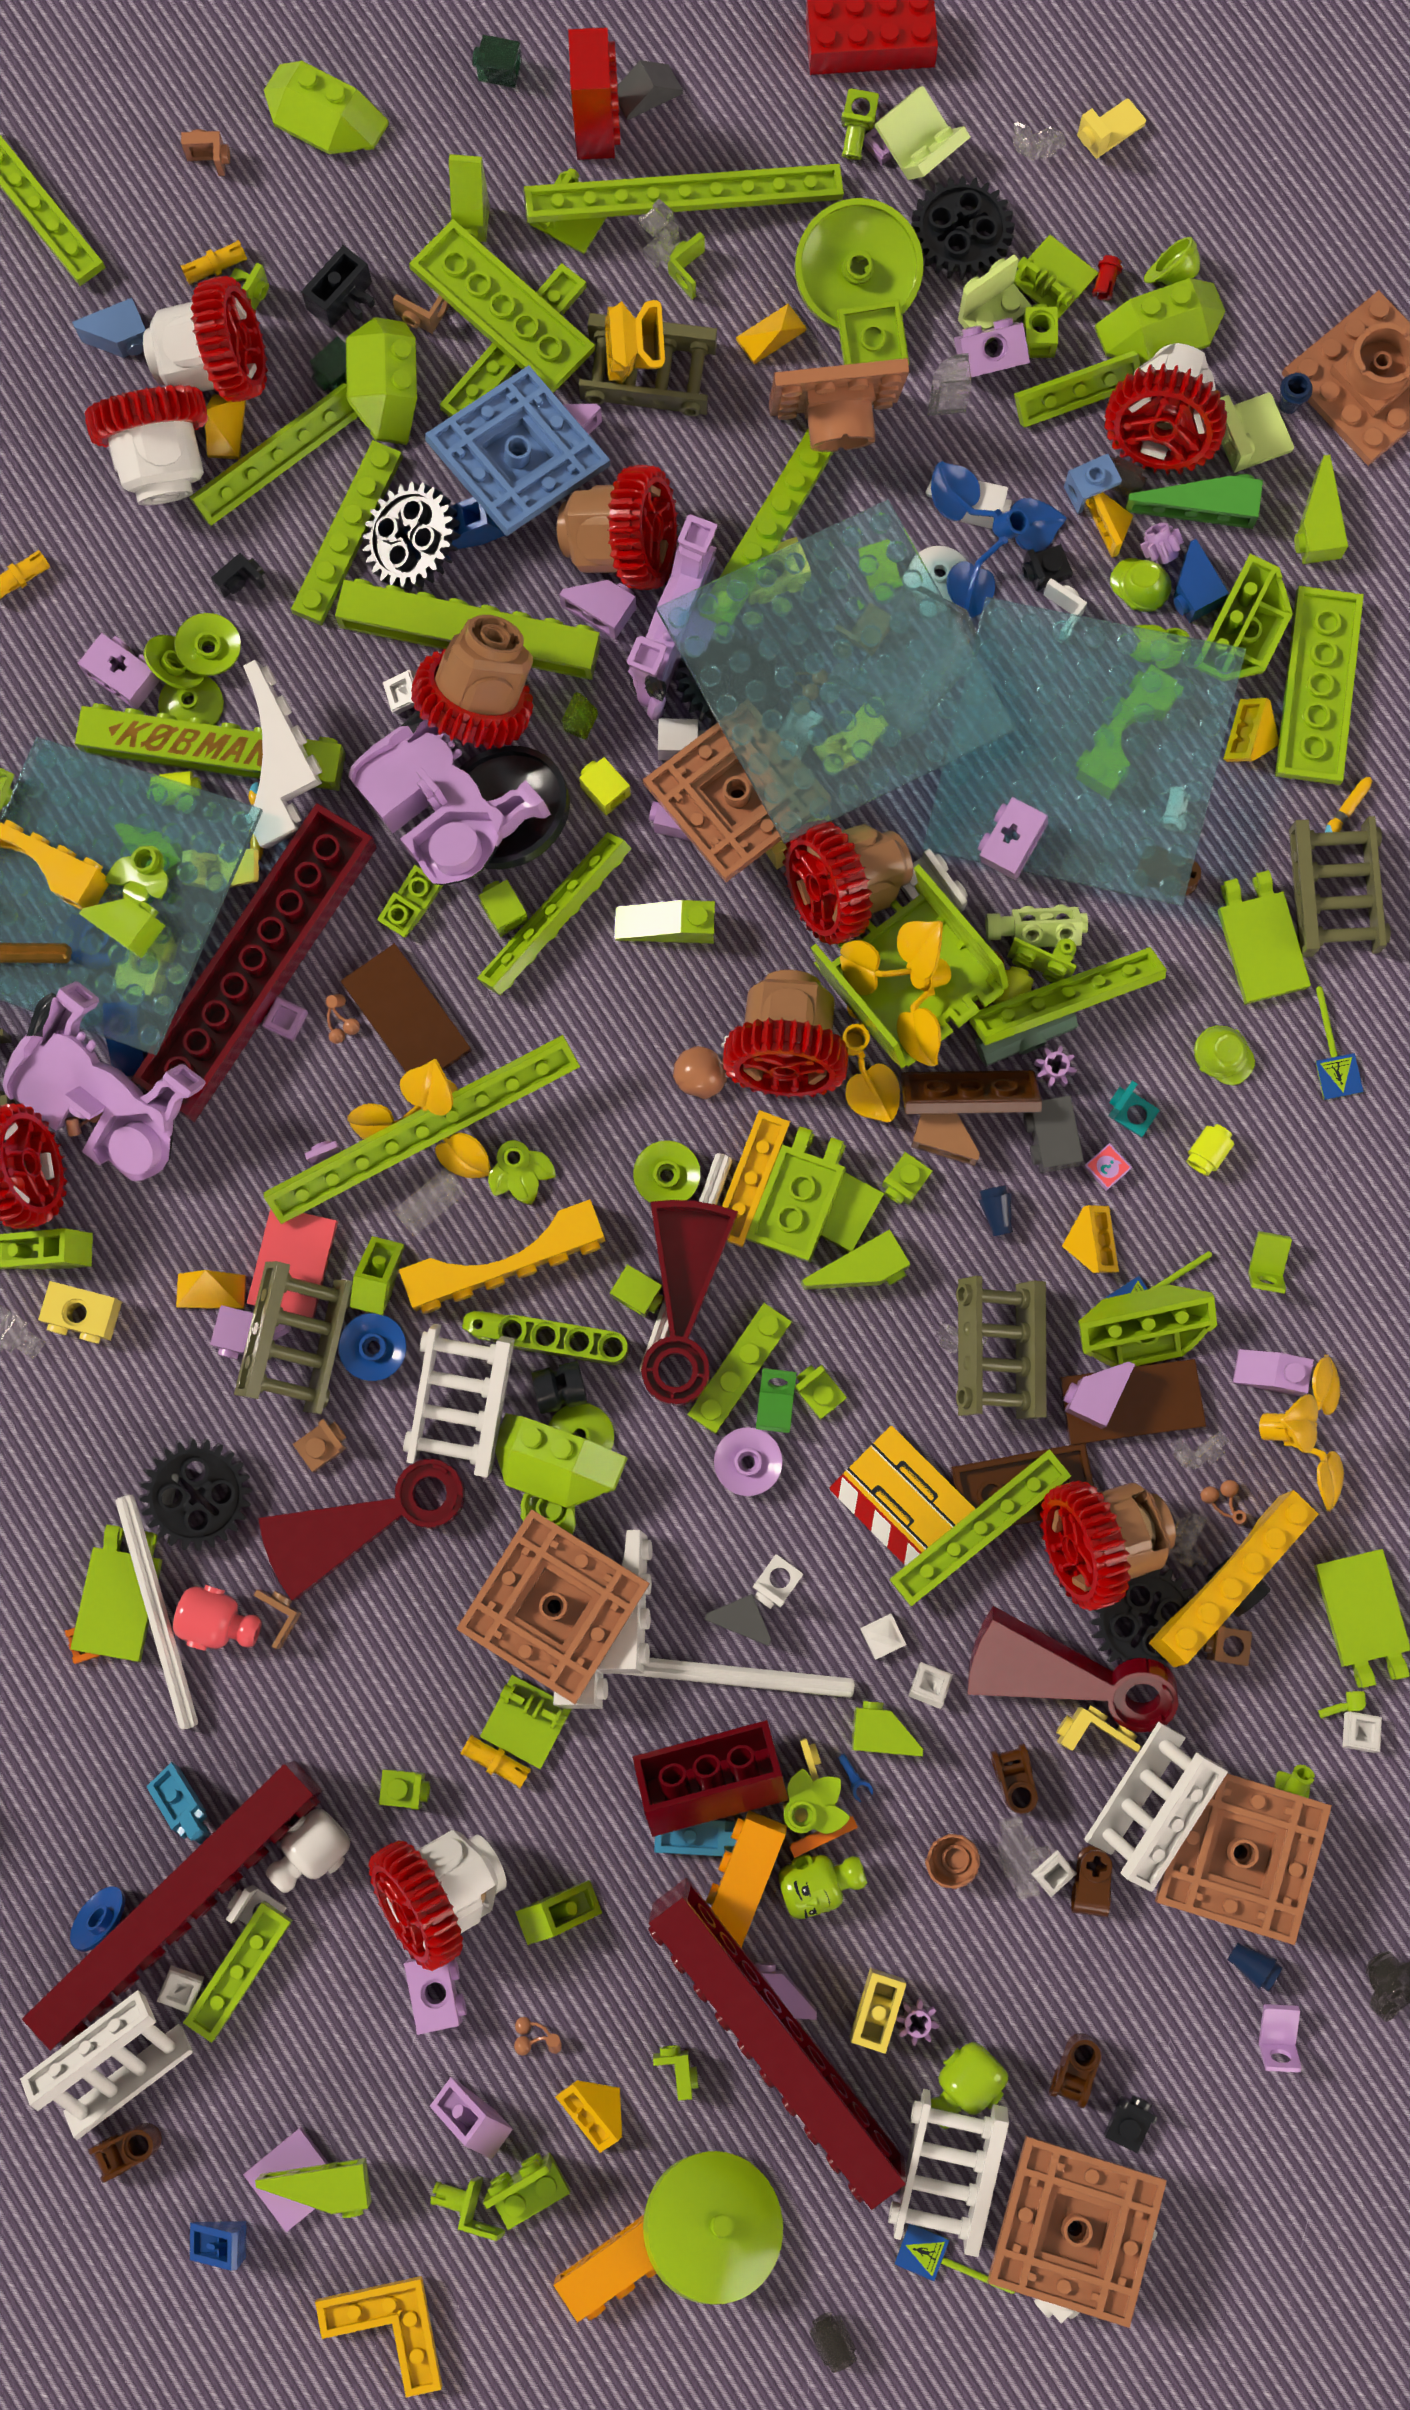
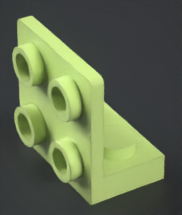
(919, 134)
(993, 297)
(1254, 432)

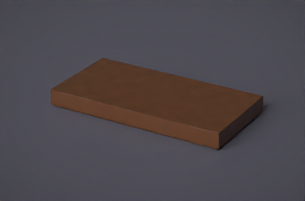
(404, 1012)
(970, 1092)
(1152, 1402)
(984, 1478)

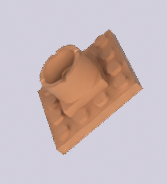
(1362, 377)
(838, 400)
(714, 803)
(514, 1612)
(1272, 1876)
(1100, 2262)

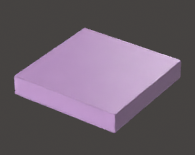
(292, 2153)

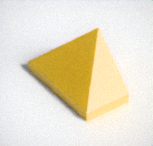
(771, 334)
(224, 428)
(1110, 520)
(1252, 731)
(1093, 1240)
(211, 1290)
(595, 2111)

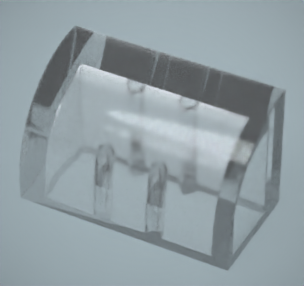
(950, 386)

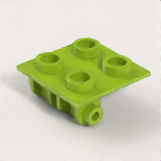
(576, 232)
(1053, 275)
(1053, 966)
(525, 1722)

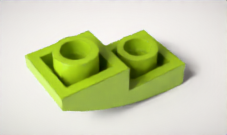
(409, 903)

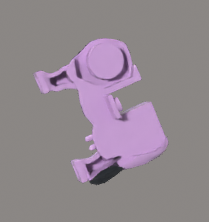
(656, 656)
(418, 770)
(65, 1079)

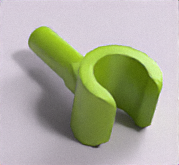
(1354, 1702)

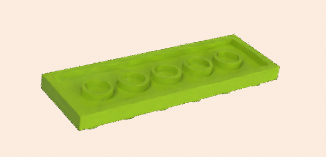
(501, 305)
(1319, 685)

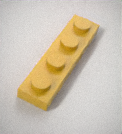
(754, 1172)

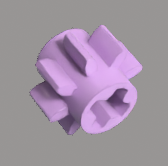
(1162, 543)
(1063, 1065)
(920, 2012)

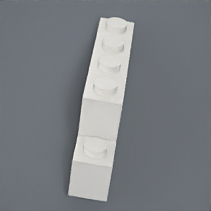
(285, 764)
(629, 1649)

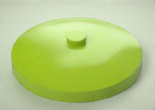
(857, 257)
(713, 2228)

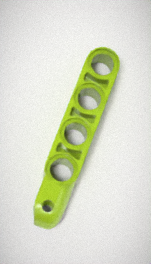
(495, 1324)

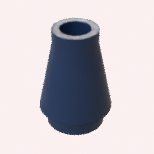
(1294, 391)
(997, 1209)
(1256, 1966)

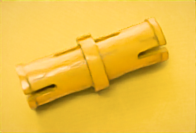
(213, 262)
(22, 572)
(495, 1761)

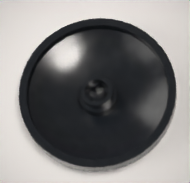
(503, 770)

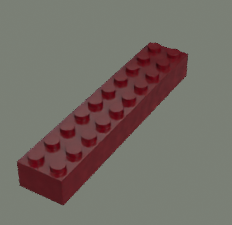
(260, 954)
(169, 1908)
(778, 2044)

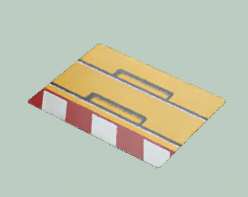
(900, 1496)

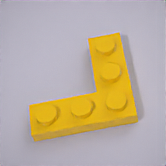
(393, 2303)

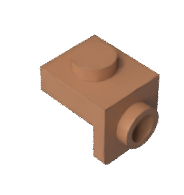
(206, 145)

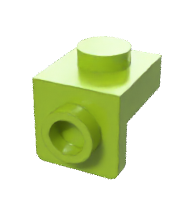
(685, 2075)

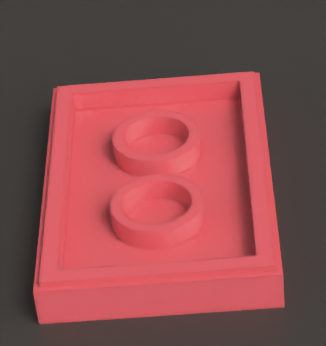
(306, 1246)

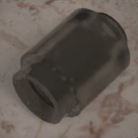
(1131, 477)
(833, 2342)

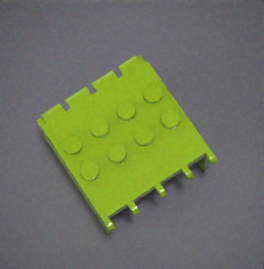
(974, 971)

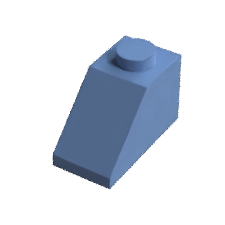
(113, 329)

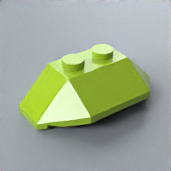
(322, 109)
(1172, 314)
(383, 378)
(1254, 615)
(1147, 1325)
(555, 1462)

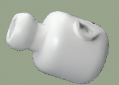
(310, 1849)

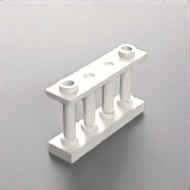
(492, 1388)
(1174, 1820)
(93, 2047)
(983, 2162)

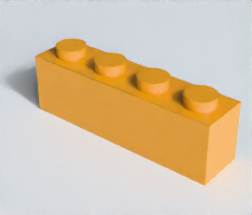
(746, 1872)
(605, 2273)

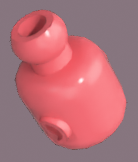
(211, 1618)

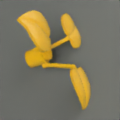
(920, 946)
(875, 1090)
(431, 1091)
(1299, 1429)

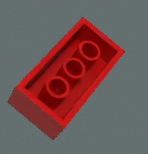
(870, 35)
(594, 93)

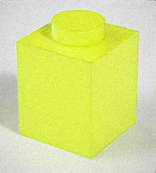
(604, 785)

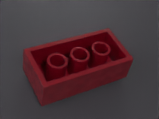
(709, 1778)

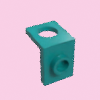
(1123, 1100)

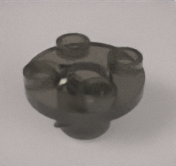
(1391, 1984)

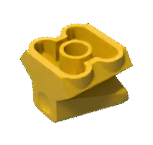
(633, 341)

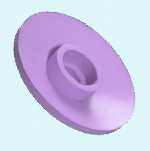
(750, 1443)

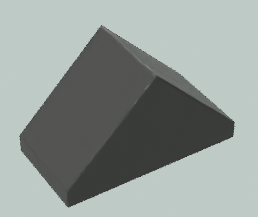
(647, 87)
(742, 1618)

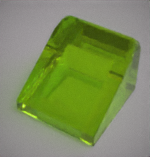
(579, 716)

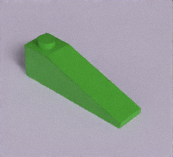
(1215, 501)

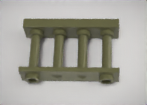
(680, 337)
(1310, 904)
(261, 1346)
(1030, 1348)

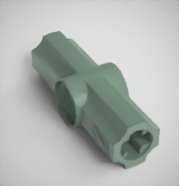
(1025, 1041)

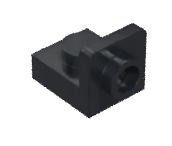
(1046, 565)
(235, 573)
(1130, 2122)

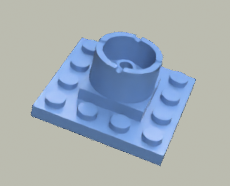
(517, 450)

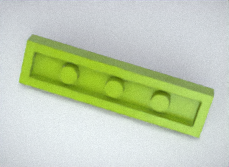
(1073, 389)
(739, 1368)
(237, 1971)

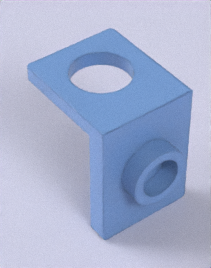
(1091, 480)

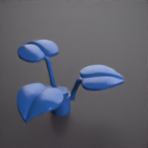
(1028, 520)

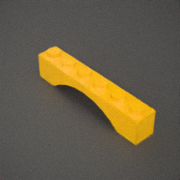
(69, 878)
(436, 1281)
(1217, 1600)

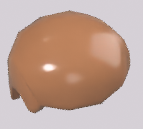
(699, 1072)
(953, 1861)

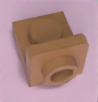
(321, 1444)

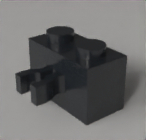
(338, 287)

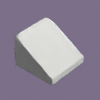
(1054, 1873)

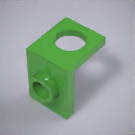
(775, 1401)

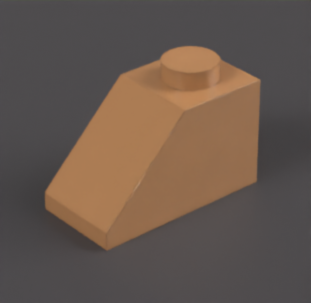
(945, 1137)

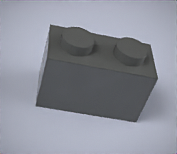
(1054, 1135)

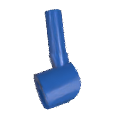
(854, 1777)

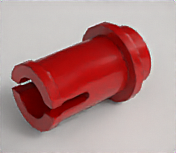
(1109, 269)

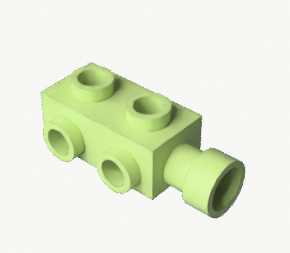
(1042, 929)

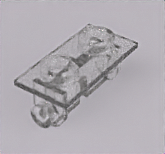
(429, 1202)

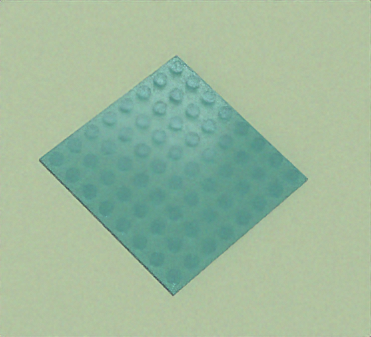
(835, 670)
(1107, 742)
(105, 815)

